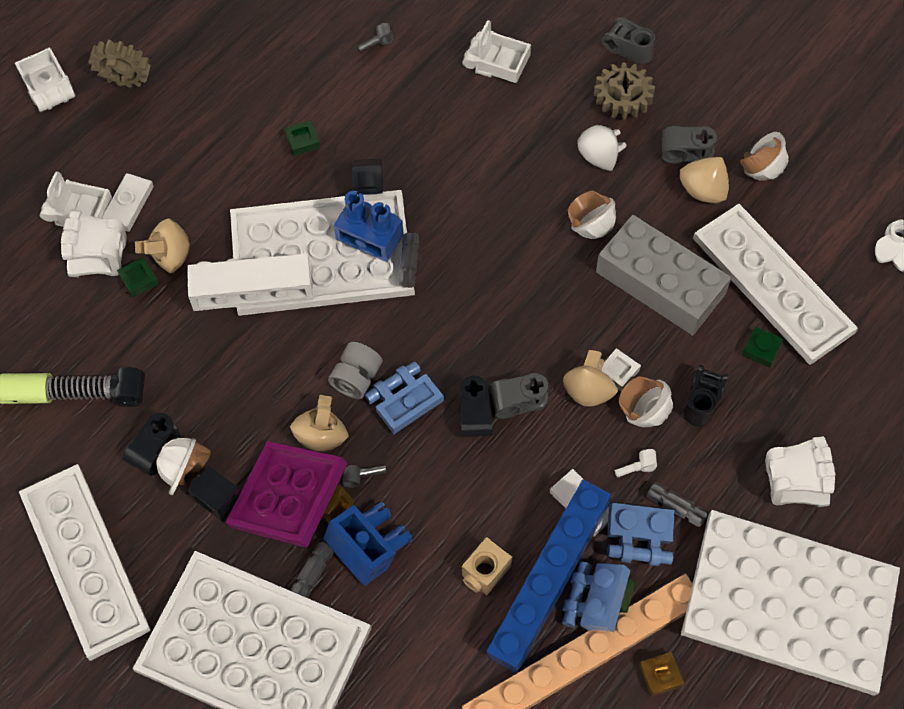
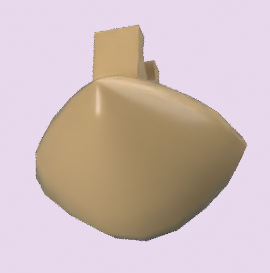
(706, 179)
(167, 245)
(588, 383)
(319, 427)

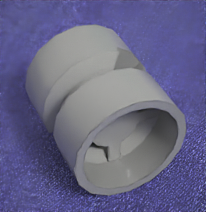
(357, 366)

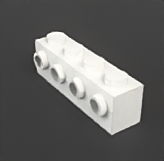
(249, 281)

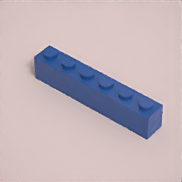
(549, 576)

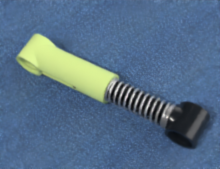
(123, 387)

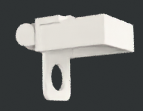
(497, 55)
(45, 80)
(68, 196)

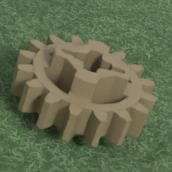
(119, 63)
(612, 95)

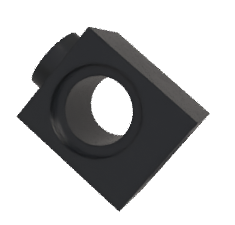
(367, 176)
(214, 493)

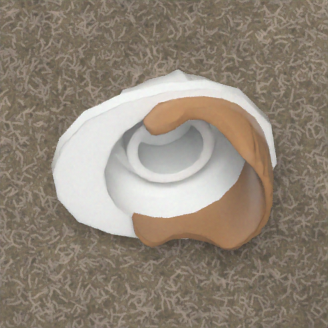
(766, 158)
(592, 215)
(646, 401)
(180, 458)

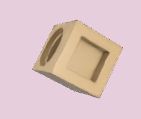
(489, 554)

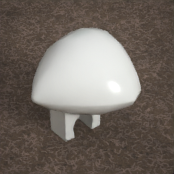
(600, 146)

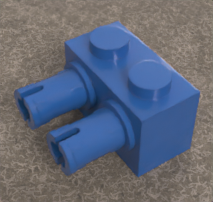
(368, 227)
(361, 545)

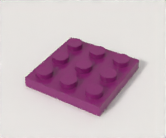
(286, 493)

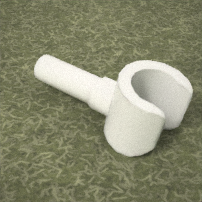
(647, 463)

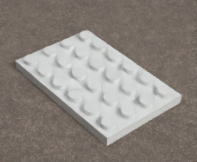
(337, 270)
(792, 602)
(250, 642)

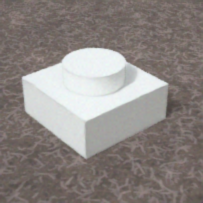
(620, 368)

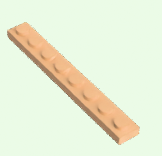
(588, 650)

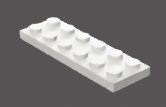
(775, 284)
(84, 562)

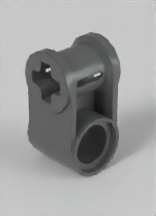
(631, 41)
(685, 144)
(516, 396)

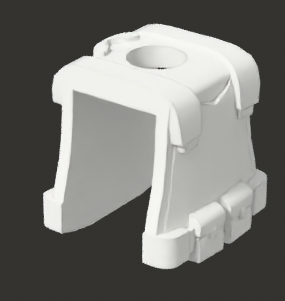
(92, 245)
(801, 473)

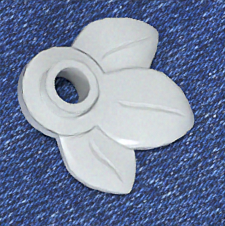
(892, 246)

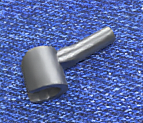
(384, 37)
(353, 473)

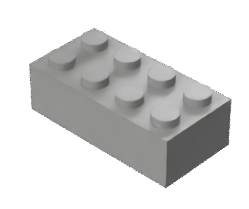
(663, 274)

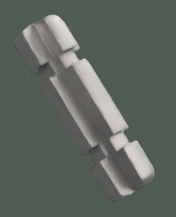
(409, 260)
(680, 505)
(312, 569)

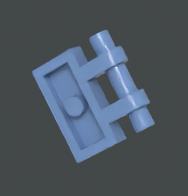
(407, 404)
(641, 524)
(603, 599)

